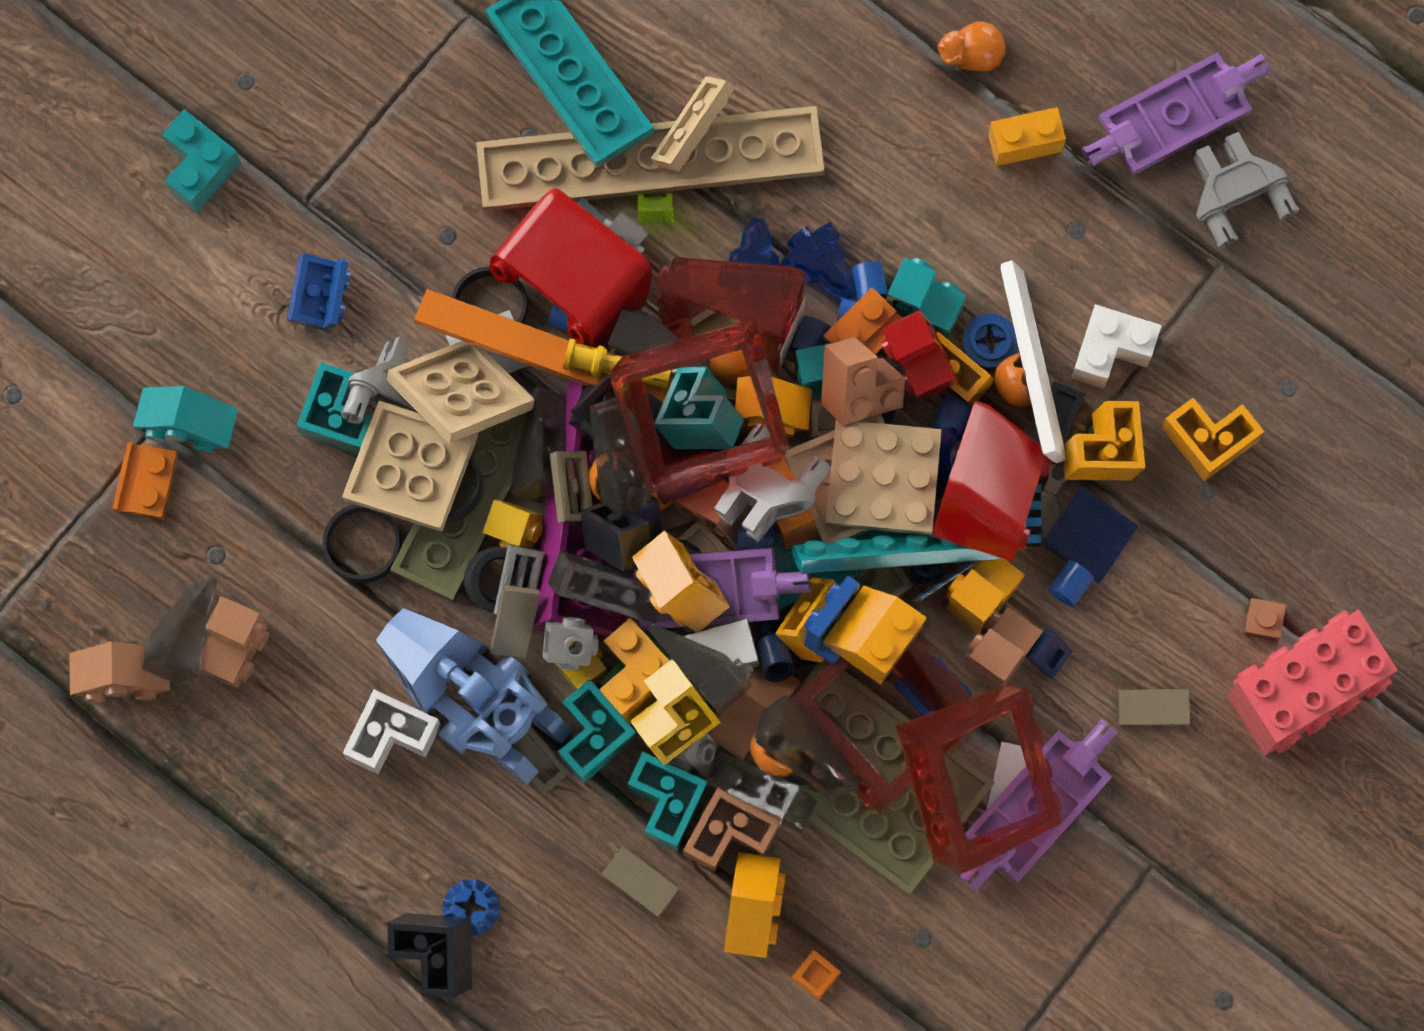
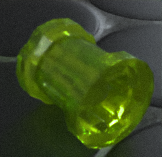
(655, 209)

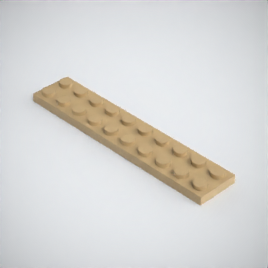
(731, 153)

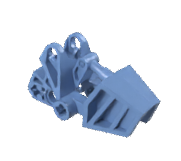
(431, 654)

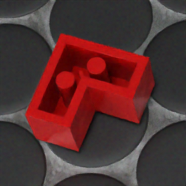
(920, 353)

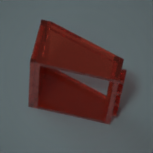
(736, 291)
(635, 407)
(932, 687)
(932, 786)

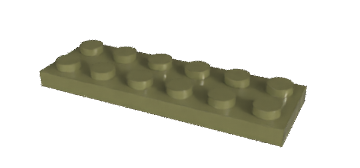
(440, 558)

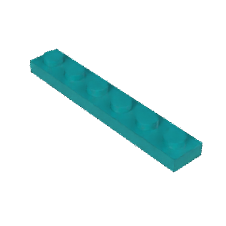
(880, 553)

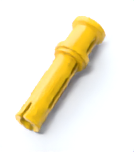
(599, 361)

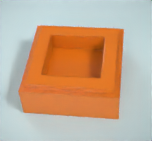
(816, 975)

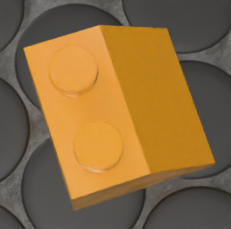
(875, 632)

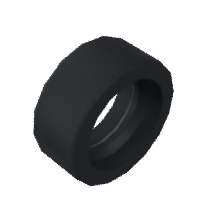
(474, 568)

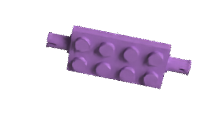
(1176, 113)
(748, 584)
(1074, 779)

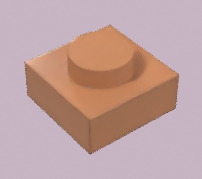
(1265, 619)

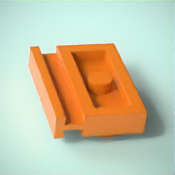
(865, 322)
(145, 481)

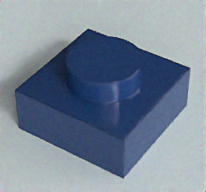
(1049, 653)

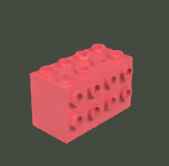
(1311, 682)

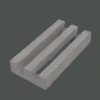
(509, 565)

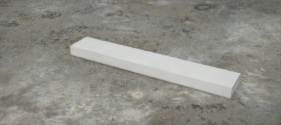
(1033, 362)

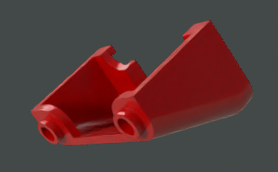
(575, 266)
(991, 485)

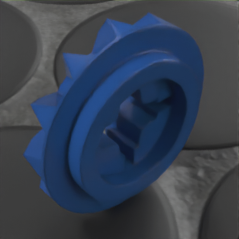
(1000, 329)
(485, 897)

